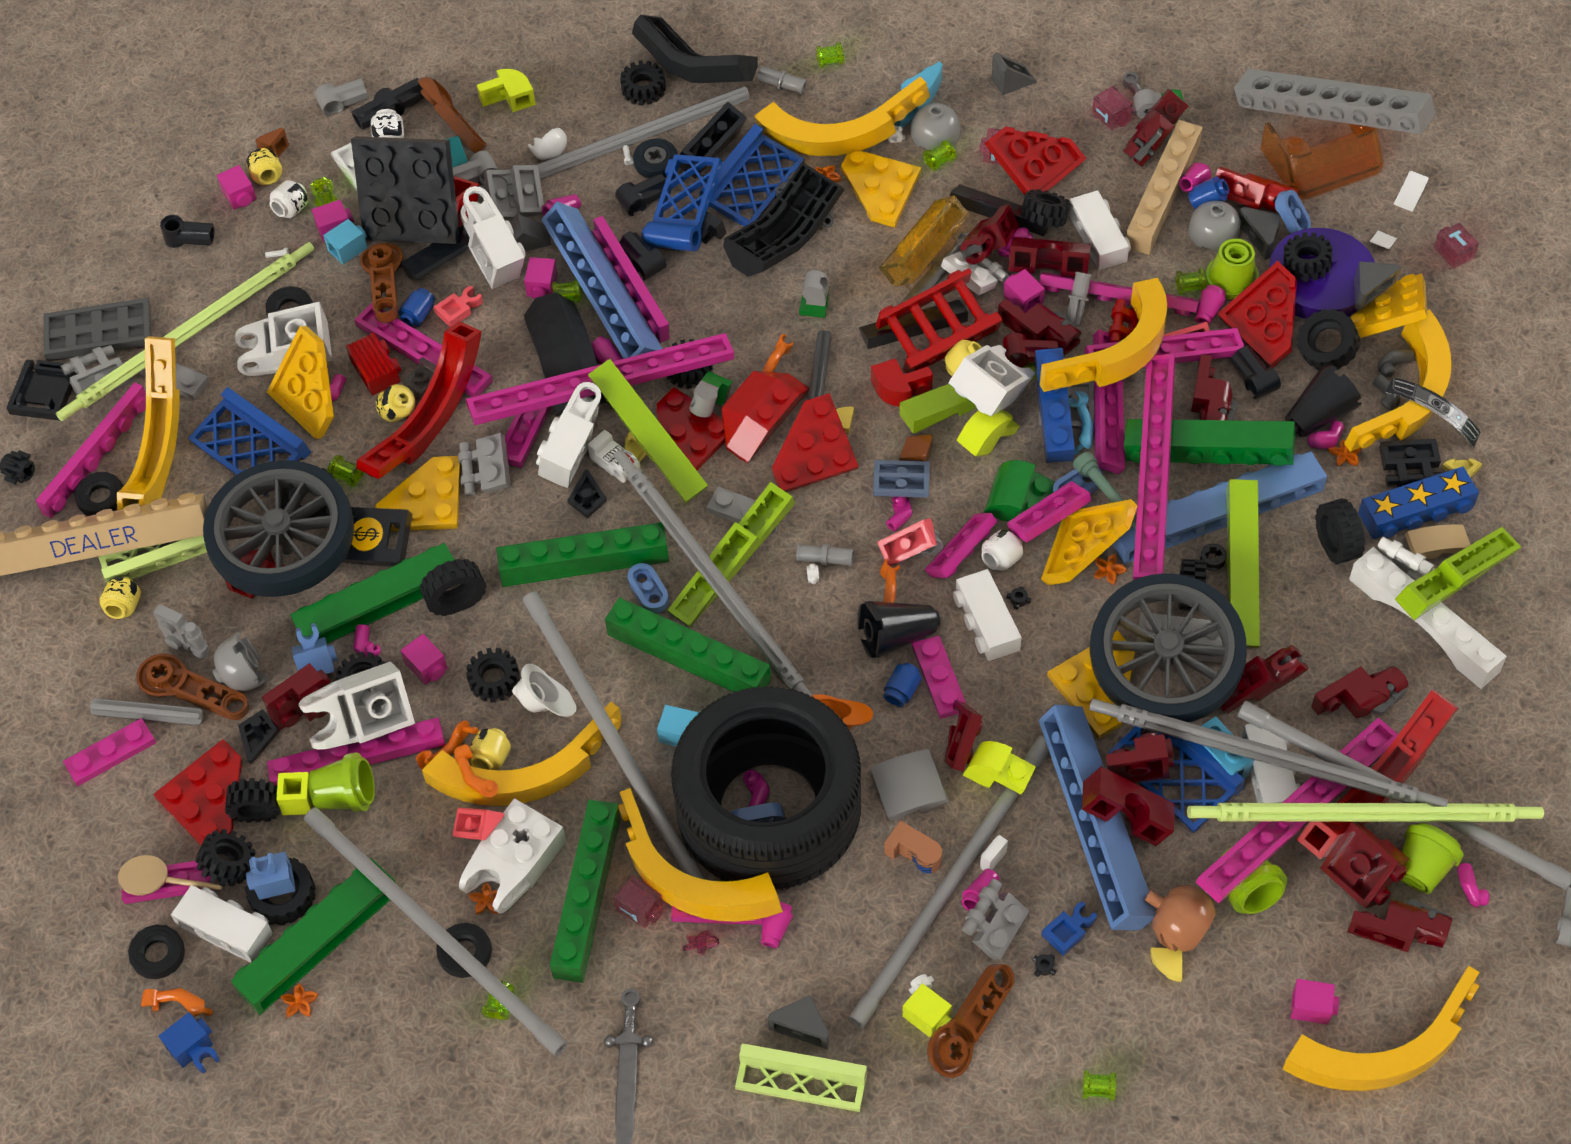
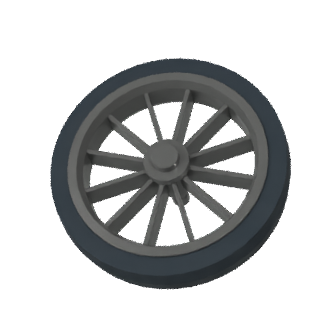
(278, 528)
(1168, 646)

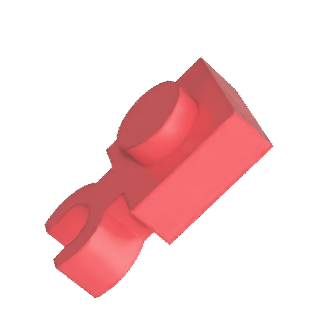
(457, 308)

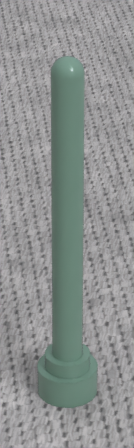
(1087, 465)

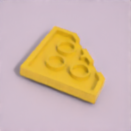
(880, 184)
(1395, 307)
(303, 383)
(429, 495)
(1085, 537)
(1079, 685)

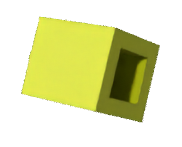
(293, 793)
(927, 1010)

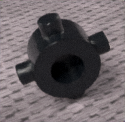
(1018, 597)
(1044, 965)

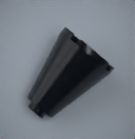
(1323, 401)
(894, 625)

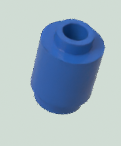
(1210, 190)
(416, 307)
(902, 684)

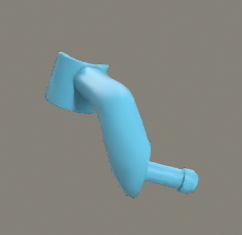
(1086, 436)

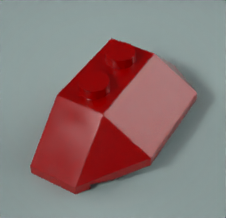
(759, 410)

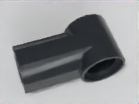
(636, 197)
(180, 232)
(643, 258)
(1256, 375)

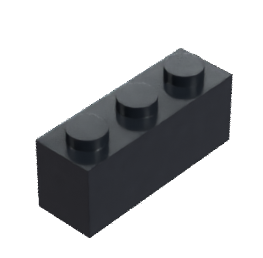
(715, 135)

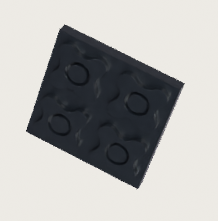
(406, 189)

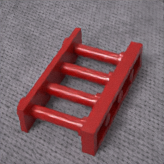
(938, 347)

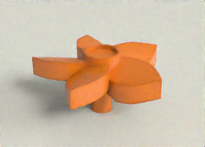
(829, 172)
(1343, 454)
(1109, 568)
(485, 899)
(299, 1001)

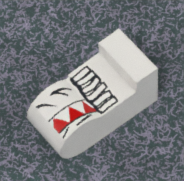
(602, 452)

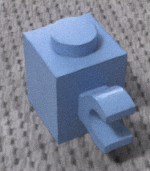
(314, 651)
(270, 875)

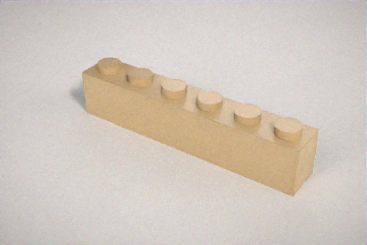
(1163, 187)

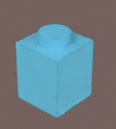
(345, 241)
(673, 723)

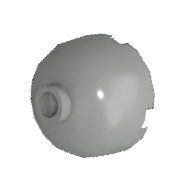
(935, 124)
(1214, 224)
(236, 664)

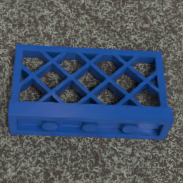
(737, 161)
(258, 421)
(1199, 757)

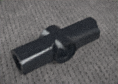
(388, 99)

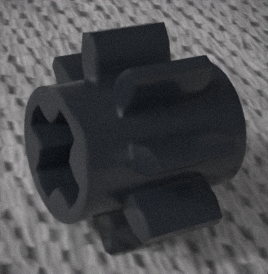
(17, 467)

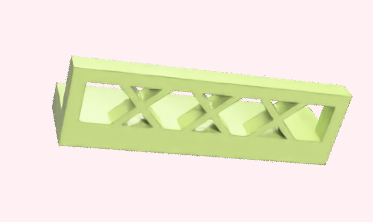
(156, 559)
(803, 1066)

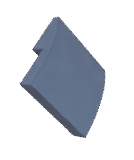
(901, 478)

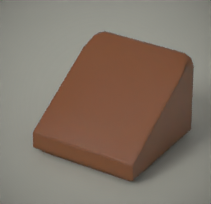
(274, 140)
(917, 448)

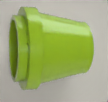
(1233, 267)
(343, 784)
(1430, 856)
(1259, 890)

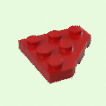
(1034, 158)
(1265, 314)
(693, 434)
(814, 447)
(199, 792)

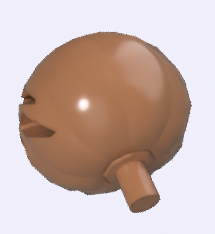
(1181, 917)

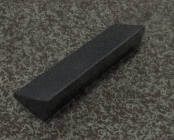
(988, 205)
(434, 256)
(885, 335)

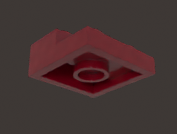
(284, 699)
(1146, 763)
(1365, 865)

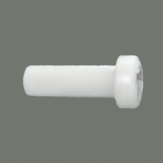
(628, 159)
(278, 253)

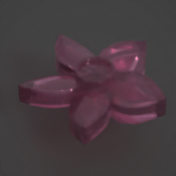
(701, 942)

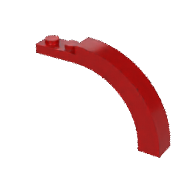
(434, 409)
(1396, 763)

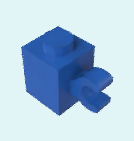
(189, 1041)

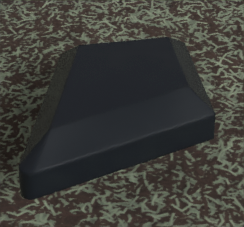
(587, 495)
(257, 734)

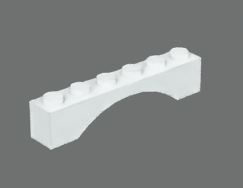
(1464, 645)

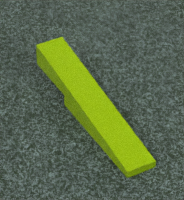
(936, 406)
(648, 431)
(734, 551)
(1243, 555)
(1456, 573)

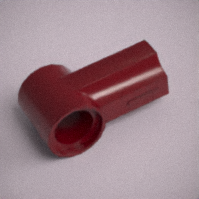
(1022, 351)

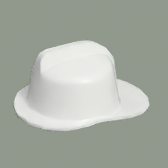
(542, 693)

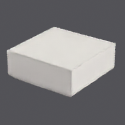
(994, 853)

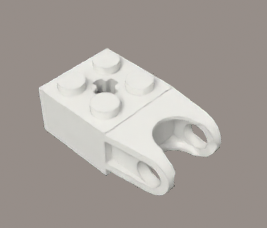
(491, 239)
(275, 336)
(990, 379)
(569, 437)
(351, 707)
(514, 854)

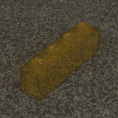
(924, 241)

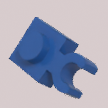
(1067, 931)

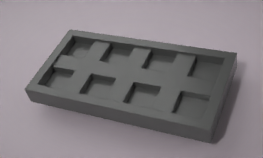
(83, 329)

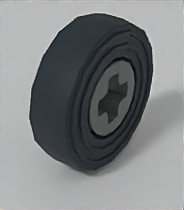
(651, 149)

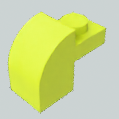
(510, 86)
(983, 431)
(995, 762)

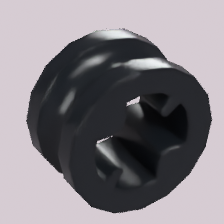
(1219, 551)

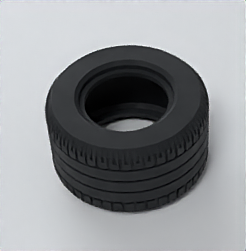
(758, 730)

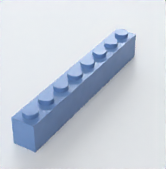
(600, 281)
(1207, 509)
(1103, 842)

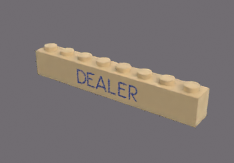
(102, 533)

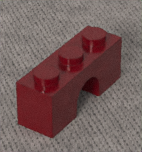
(1052, 254)
(1149, 813)

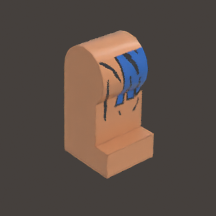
(915, 847)

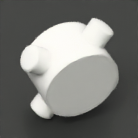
(898, 136)
(812, 573)
(915, 983)

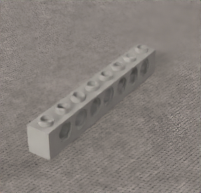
(1335, 101)

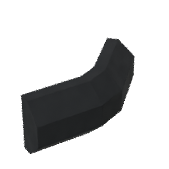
(683, 62)
(791, 218)
(559, 338)

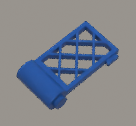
(676, 232)

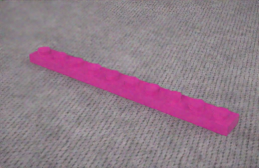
(635, 369)
(1154, 467)
(1269, 837)

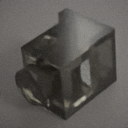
(419, 378)

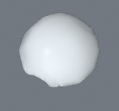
(550, 145)

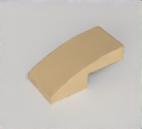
(1437, 539)

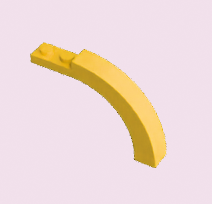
(841, 137)
(1122, 358)
(1434, 367)
(160, 426)
(524, 783)
(702, 898)
(1387, 1068)

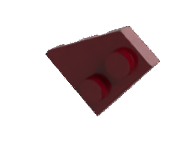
(962, 736)

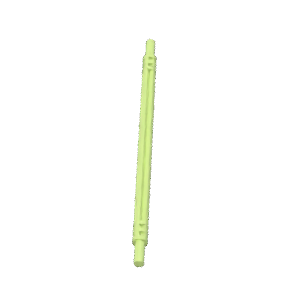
(187, 329)
(1364, 812)

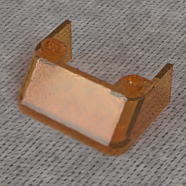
(1325, 165)

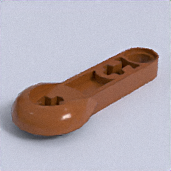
(442, 102)
(383, 278)
(187, 686)
(968, 1023)

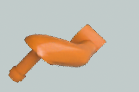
(780, 349)
(890, 586)
(459, 734)
(483, 786)
(191, 1002)

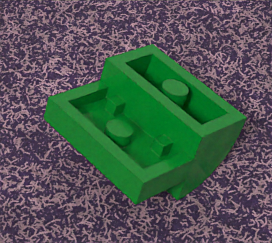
(1016, 489)

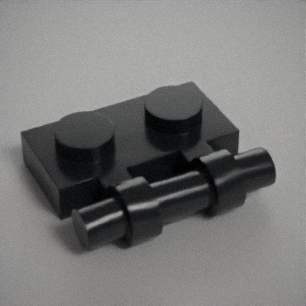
(1409, 454)

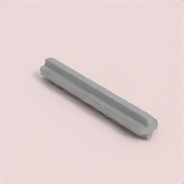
(147, 711)

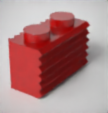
(373, 364)

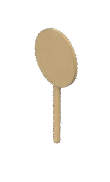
(149, 873)

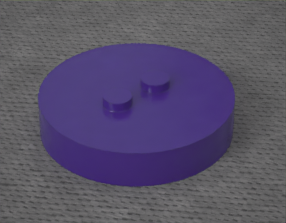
(1337, 287)

